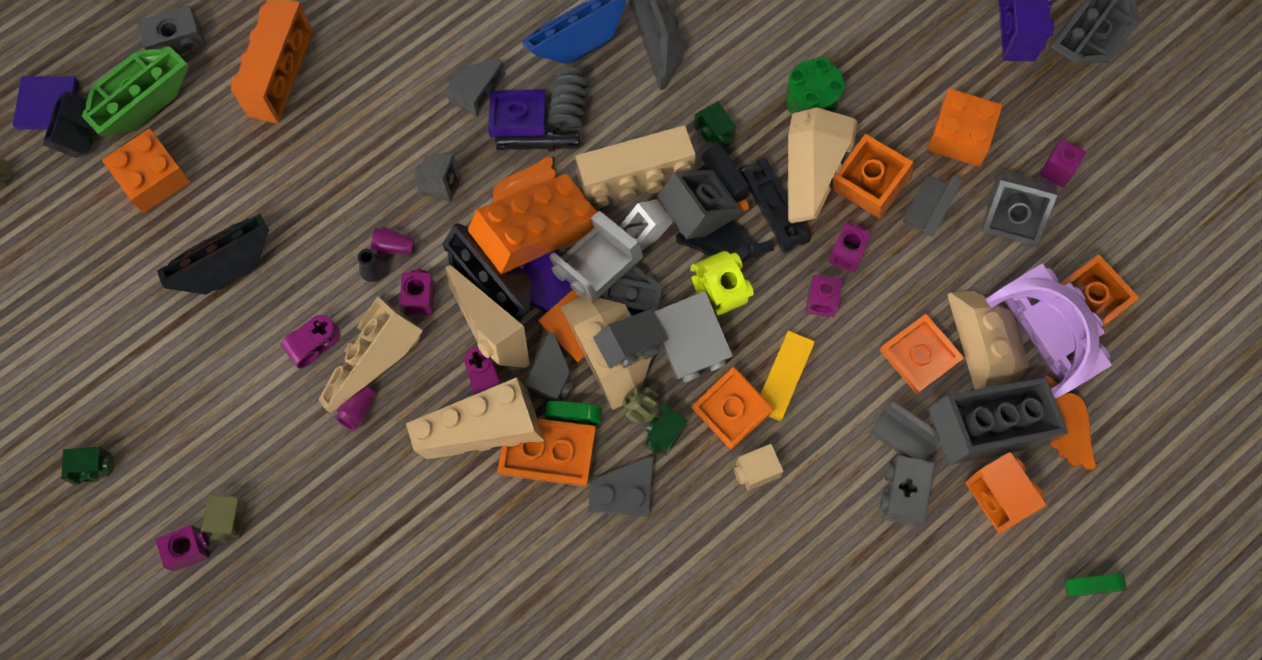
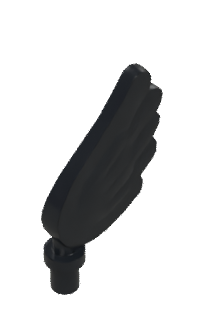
(727, 238)

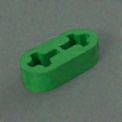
(573, 412)
(1095, 585)

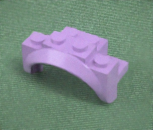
(1057, 326)

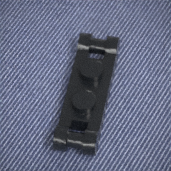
(774, 204)

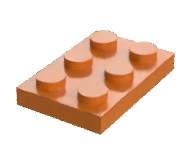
(559, 459)

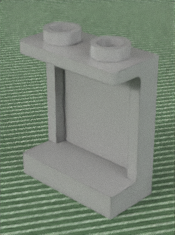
(597, 258)
(693, 337)

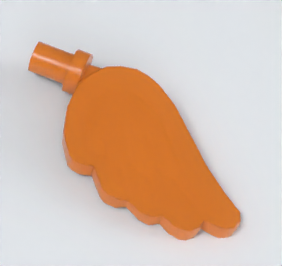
(527, 178)
(1077, 443)

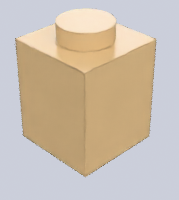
(758, 467)

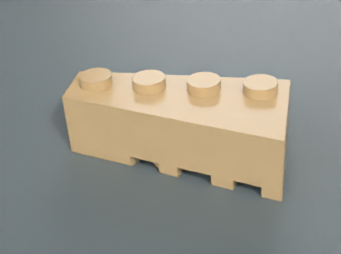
(478, 423)

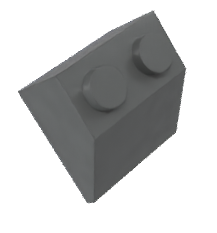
(698, 203)
(1019, 207)

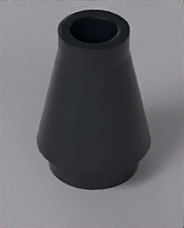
(371, 266)

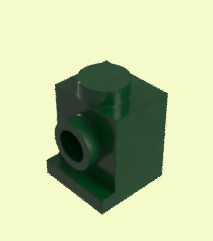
(715, 125)
(665, 431)
(86, 464)

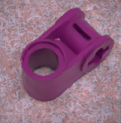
(308, 343)
(483, 377)

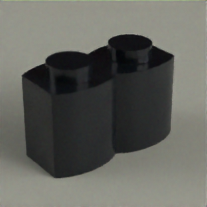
(68, 129)

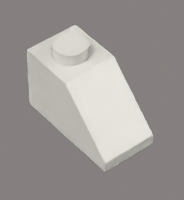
(647, 222)

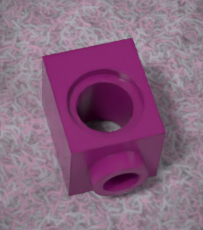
(1062, 163)
(845, 257)
(823, 296)
(419, 304)
(171, 543)

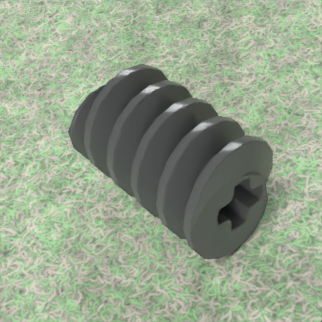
(568, 98)

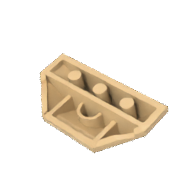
(586, 320)
(988, 340)

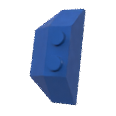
(576, 31)

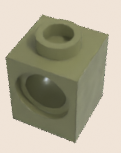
(223, 518)

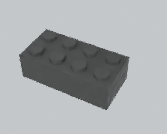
(997, 420)

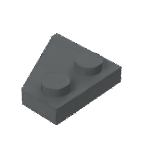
(635, 291)
(623, 490)

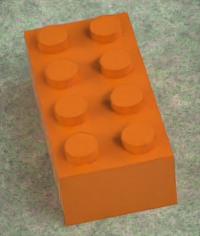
(272, 59)
(532, 223)

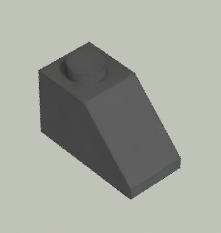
(473, 83)
(438, 176)
(550, 374)

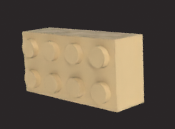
(634, 166)

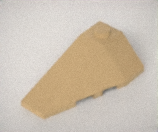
(814, 156)
(493, 328)
(383, 341)

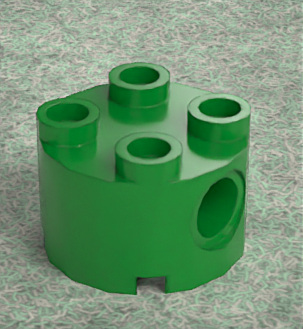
(814, 85)

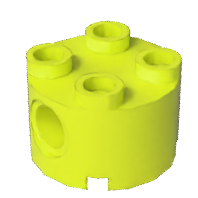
(727, 269)

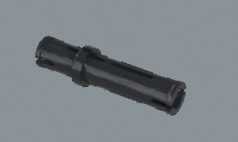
(551, 141)

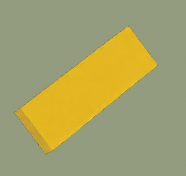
(786, 372)

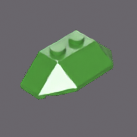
(134, 91)

